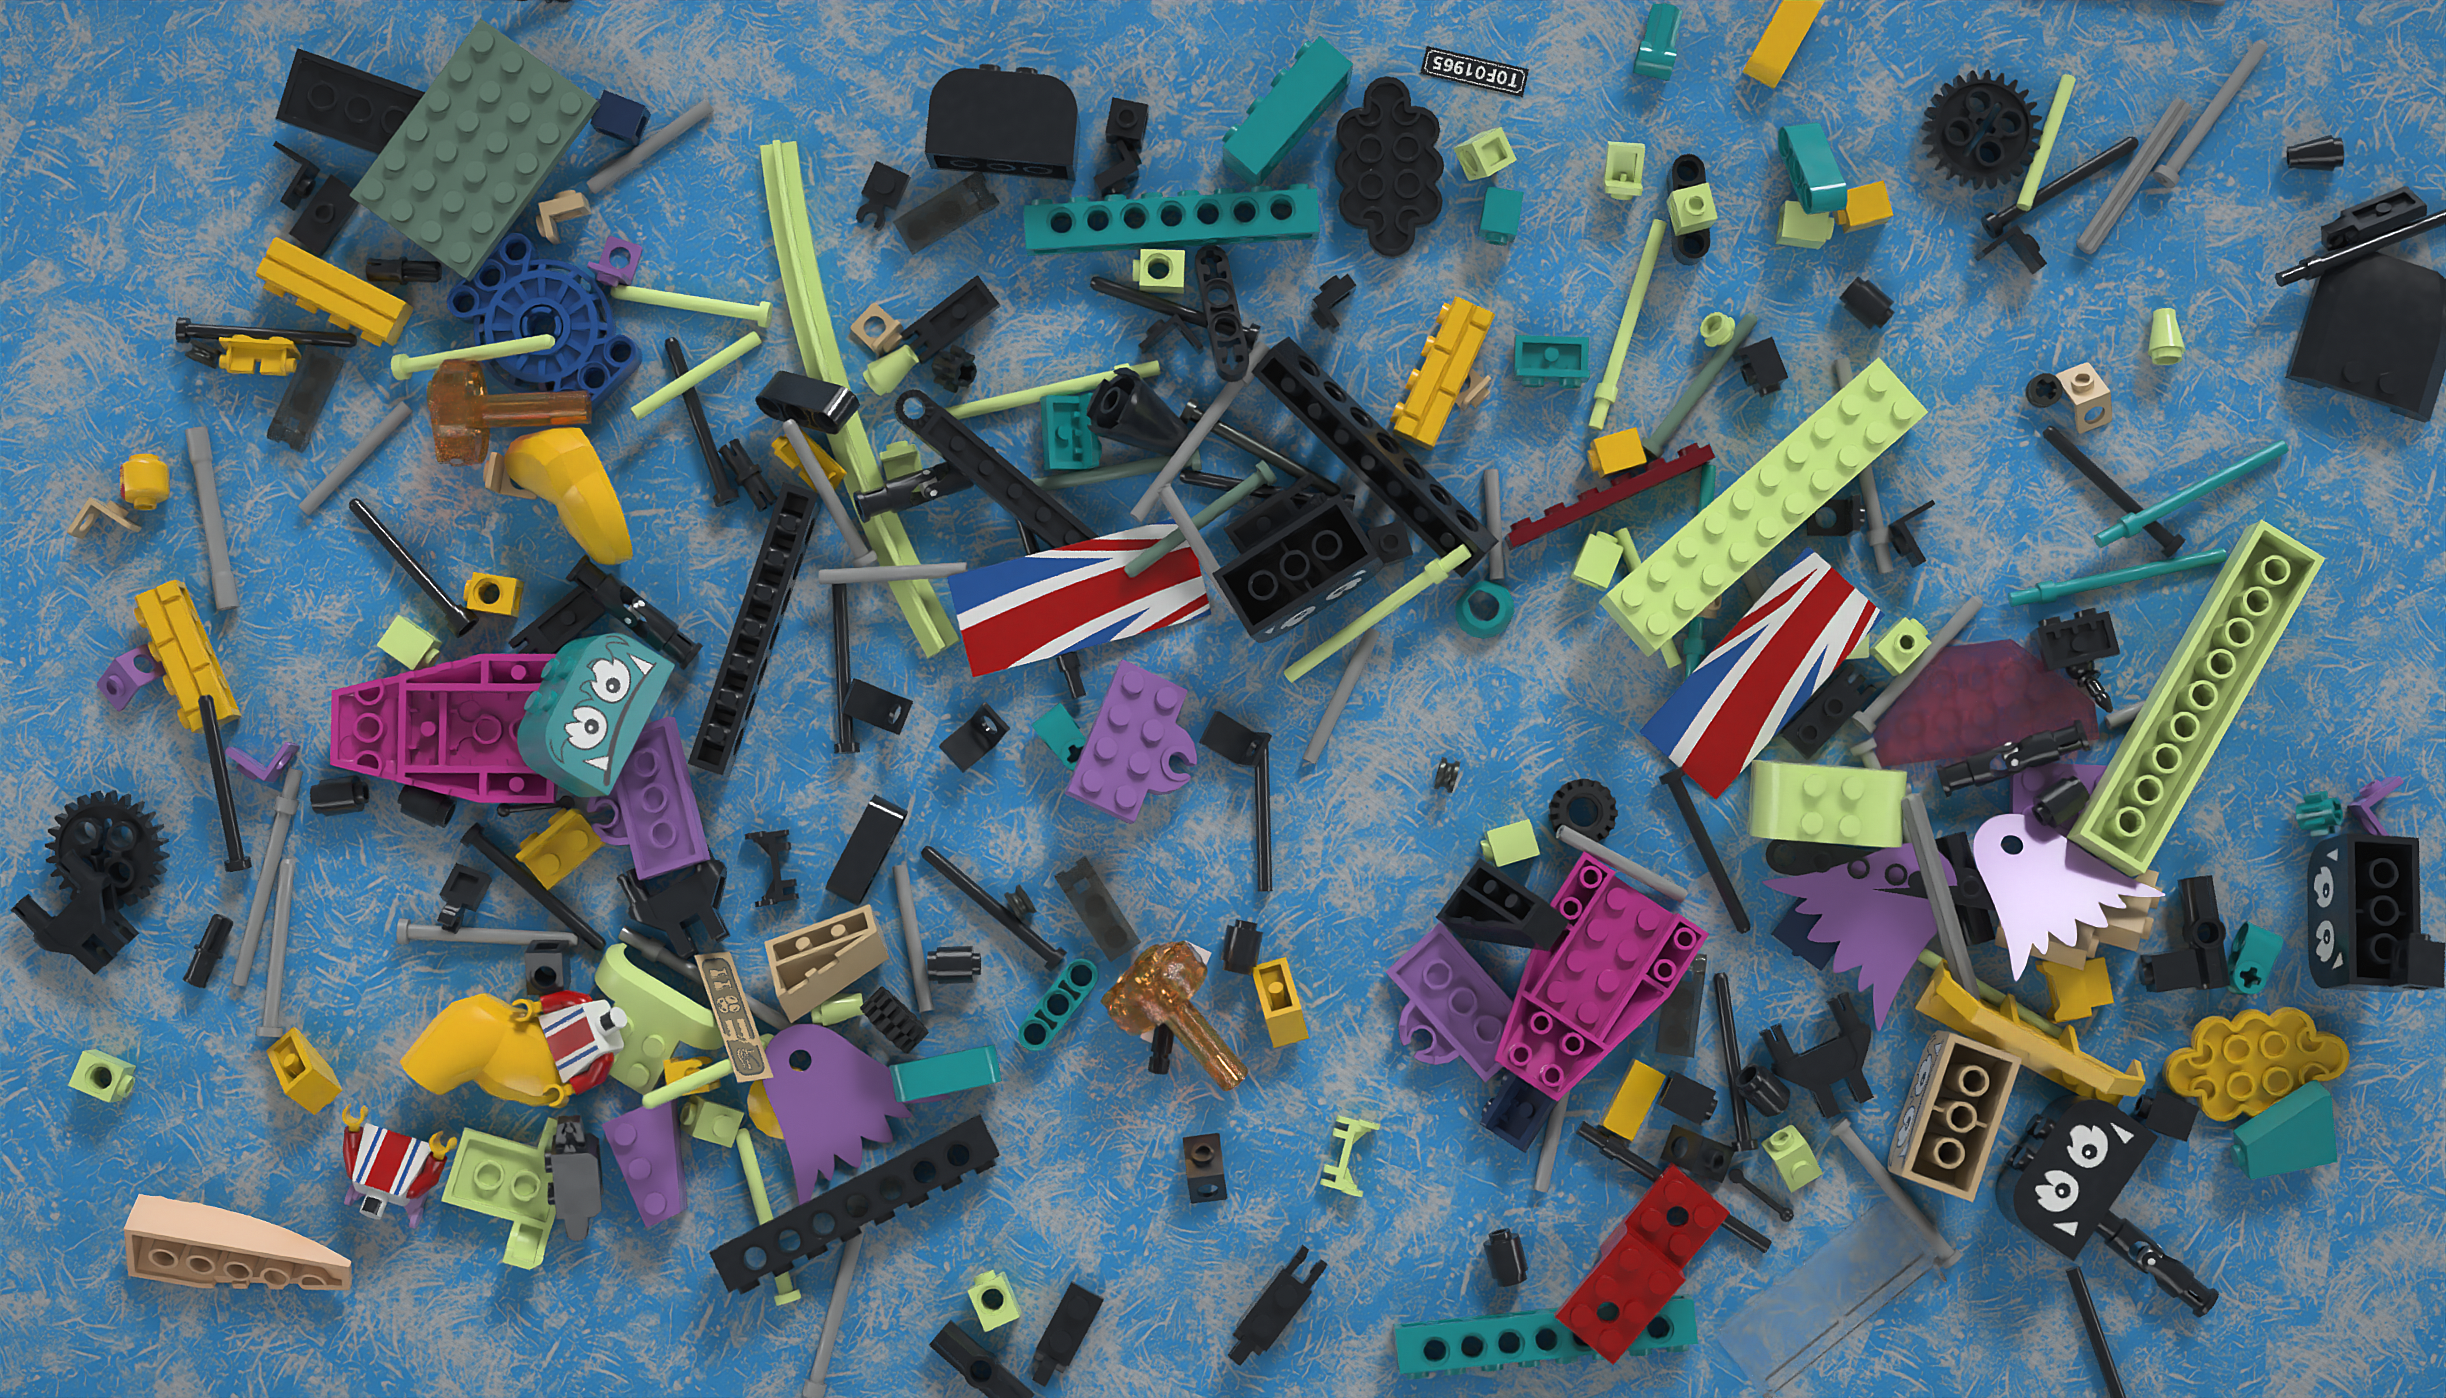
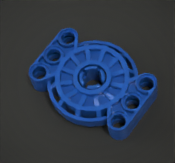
(527, 297)

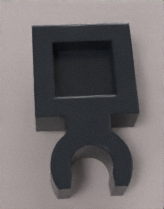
(883, 189)

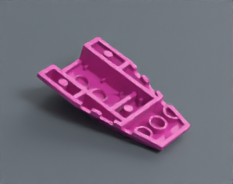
(444, 728)

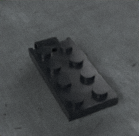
(344, 102)

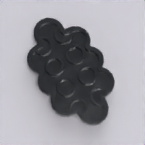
(1389, 167)

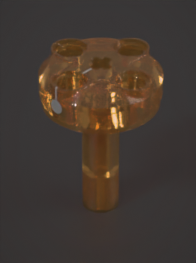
(465, 412)
(1160, 991)

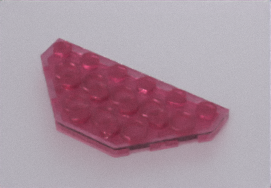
(1977, 701)

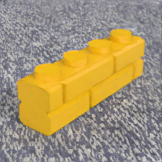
(334, 292)
(1443, 372)
(185, 653)

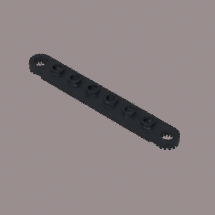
(992, 473)
(1821, 857)

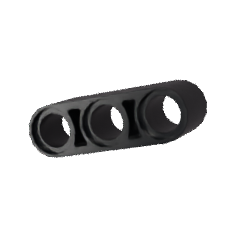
(1675, 183)
(808, 402)
(866, 850)

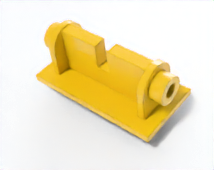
(276, 355)
(831, 468)

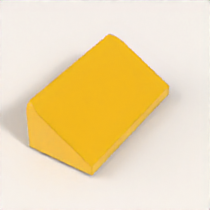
(1632, 1099)

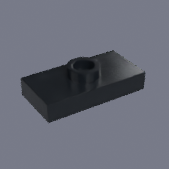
(325, 215)

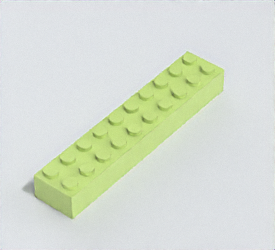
(1763, 507)
(2195, 698)

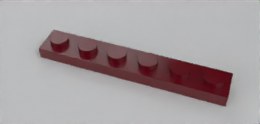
(1622, 489)

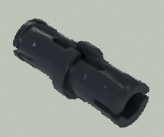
(748, 475)

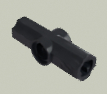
(2201, 907)
(1974, 922)
(963, 1351)

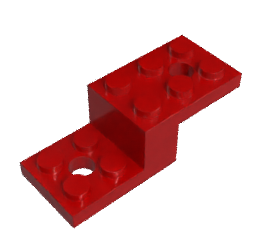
(1642, 1263)

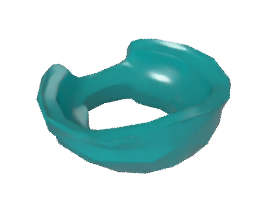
(1485, 629)

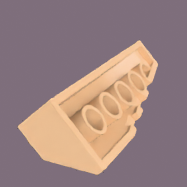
(213, 1245)

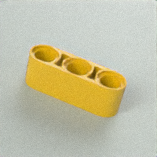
(1781, 40)

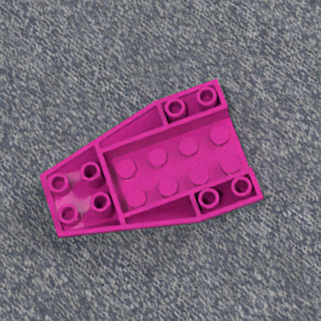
(1595, 980)

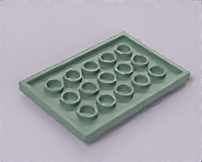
(475, 149)

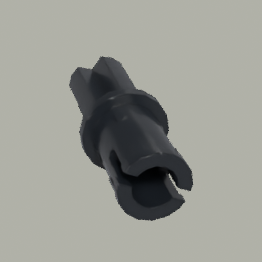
(403, 270)
(208, 951)

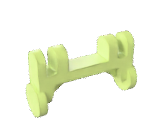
(1343, 1180)

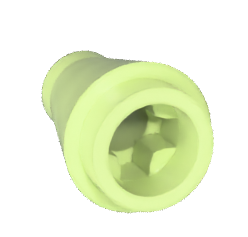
(2165, 339)
(889, 370)
(837, 1009)

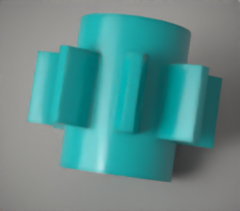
(2319, 813)

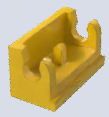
(678, 1068)

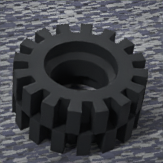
(1584, 789)
(894, 1020)

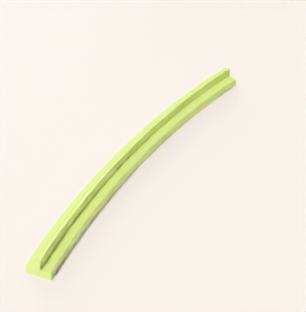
(824, 362)

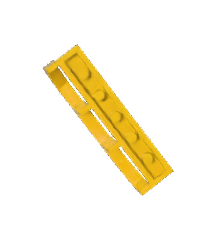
(2041, 1052)

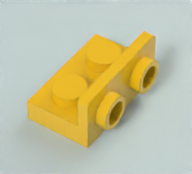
(559, 847)

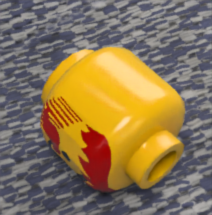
(144, 481)

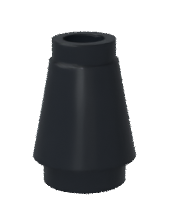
(2317, 154)

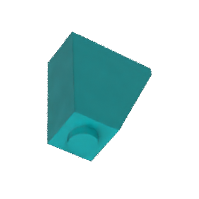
(2288, 1135)

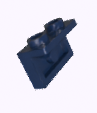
(1517, 1111)

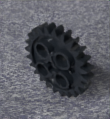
(2008, 149)
(140, 855)

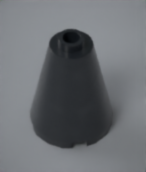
(1134, 415)

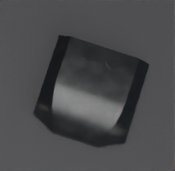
(2376, 334)

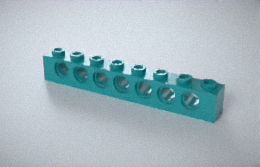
(1154, 234)
(1413, 1336)

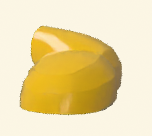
(568, 473)
(487, 1045)

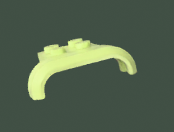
(655, 1021)
(508, 1183)

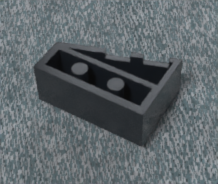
(1501, 911)

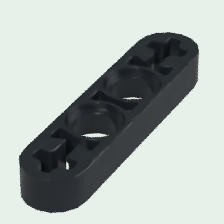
(1221, 313)

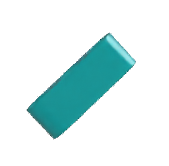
(1812, 168)
(1043, 1015)
(945, 1073)

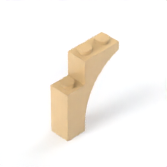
(2124, 929)

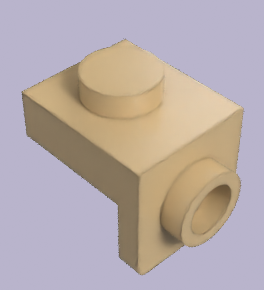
(564, 207)

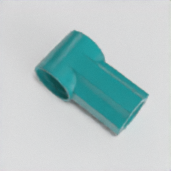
(1657, 51)

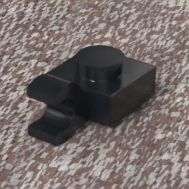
(462, 891)

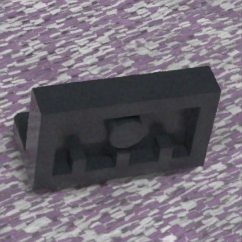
(2075, 640)

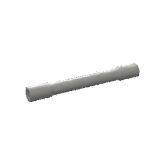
(222, 577)

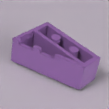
(651, 1159)

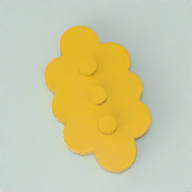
(2252, 1061)

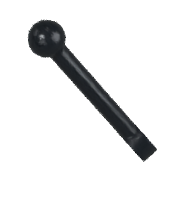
(505, 809)
(1737, 1176)

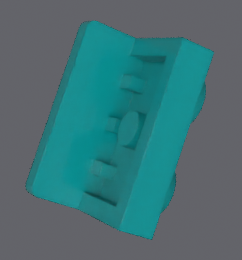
(1551, 360)
(1065, 434)

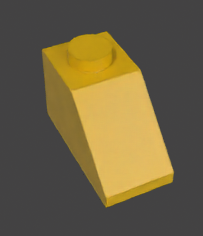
(1280, 1002)
(303, 1072)

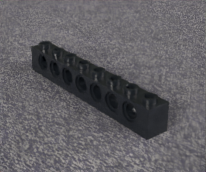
(1372, 453)
(756, 630)
(731, 1256)

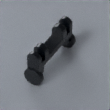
(768, 843)

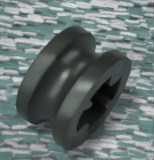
(203, 353)
(2043, 379)
(1446, 775)
(1020, 902)

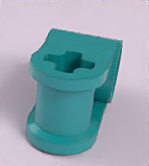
(1060, 733)
(2253, 954)

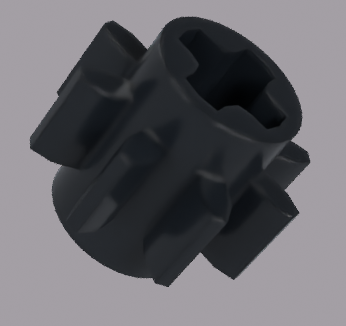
(954, 368)

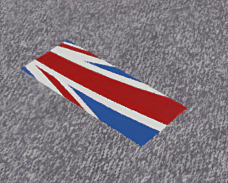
(1074, 598)
(1762, 672)

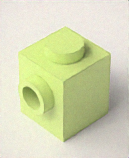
(1800, 229)
(1900, 645)

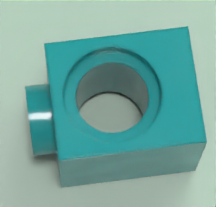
(1500, 215)

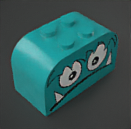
(591, 711)

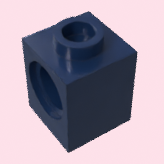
(620, 118)

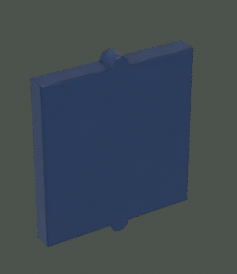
(1794, 933)

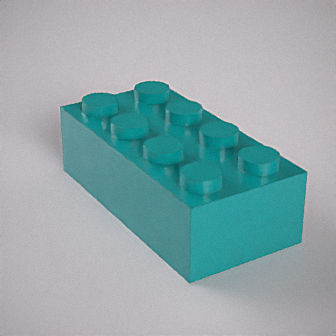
(1286, 112)

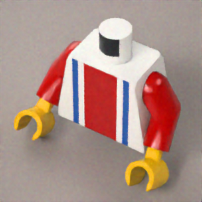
(580, 1037)
(389, 1163)

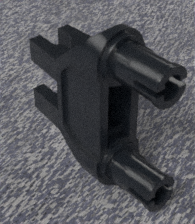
(681, 904)
(88, 925)
(1827, 1062)

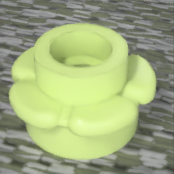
(1717, 329)

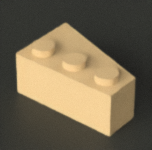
(824, 959)

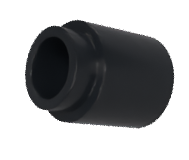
(1867, 303)
(339, 796)
(2060, 801)
(426, 805)
(1241, 947)
(953, 965)
(1763, 1090)
(1506, 1257)

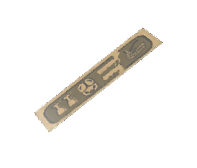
(733, 1016)

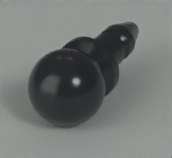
(2087, 677)

